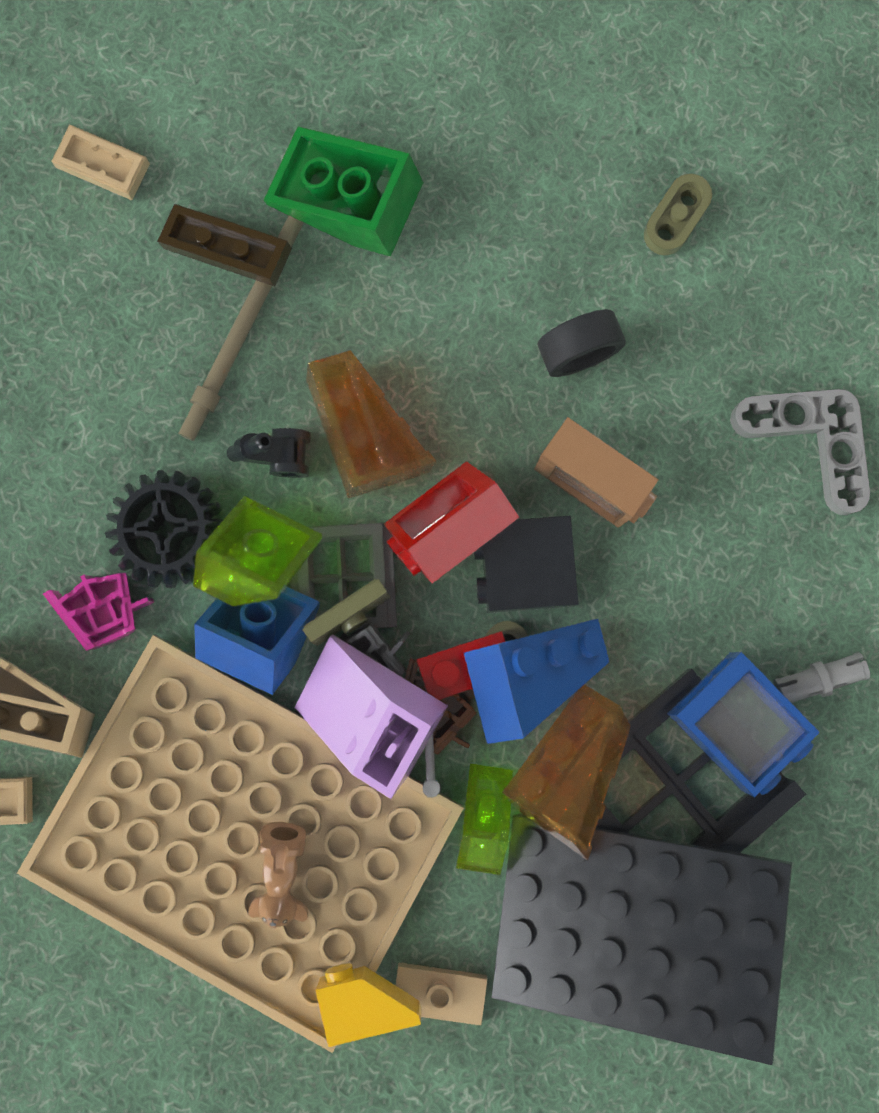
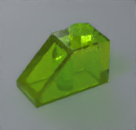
(485, 820)

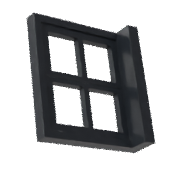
(738, 824)

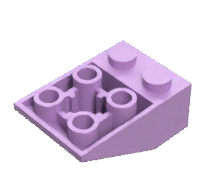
(368, 715)

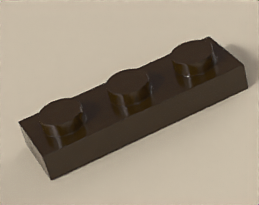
(225, 244)

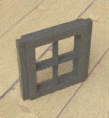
(380, 568)

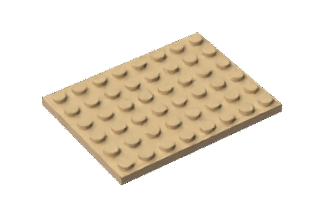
(169, 841)

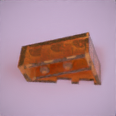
(571, 770)

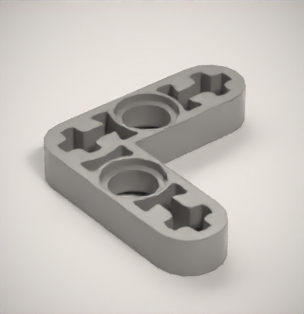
(817, 421)

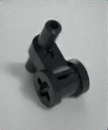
(282, 451)

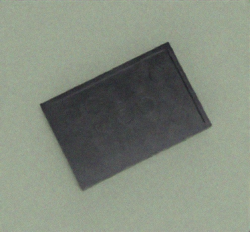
(646, 937)

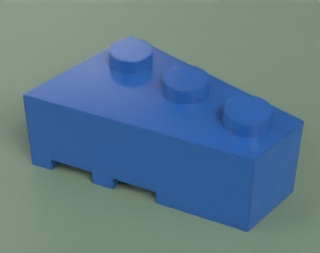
(532, 676)

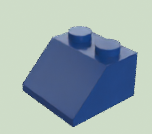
(255, 639)

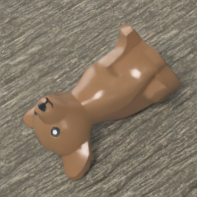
(281, 847)

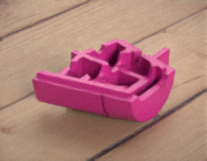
(98, 609)

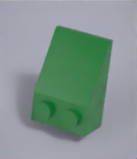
(346, 188)

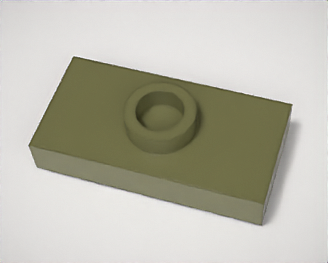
(347, 614)

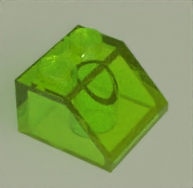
(252, 554)

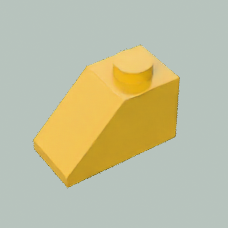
(362, 1005)

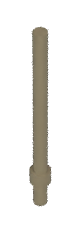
(206, 396)

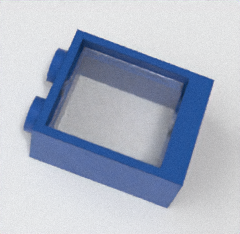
(744, 724)

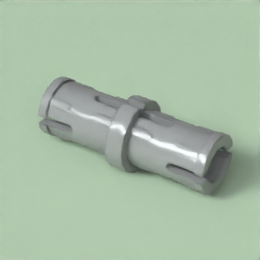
(823, 678)

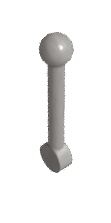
(431, 786)

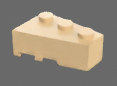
(40, 715)

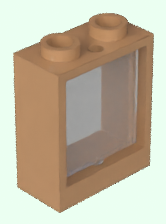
(597, 475)

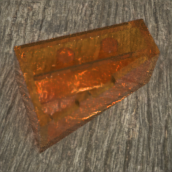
(362, 428)

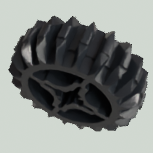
(128, 530)

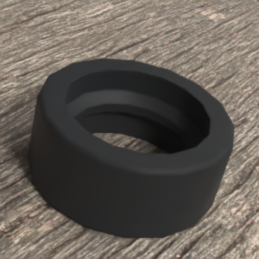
(581, 342)

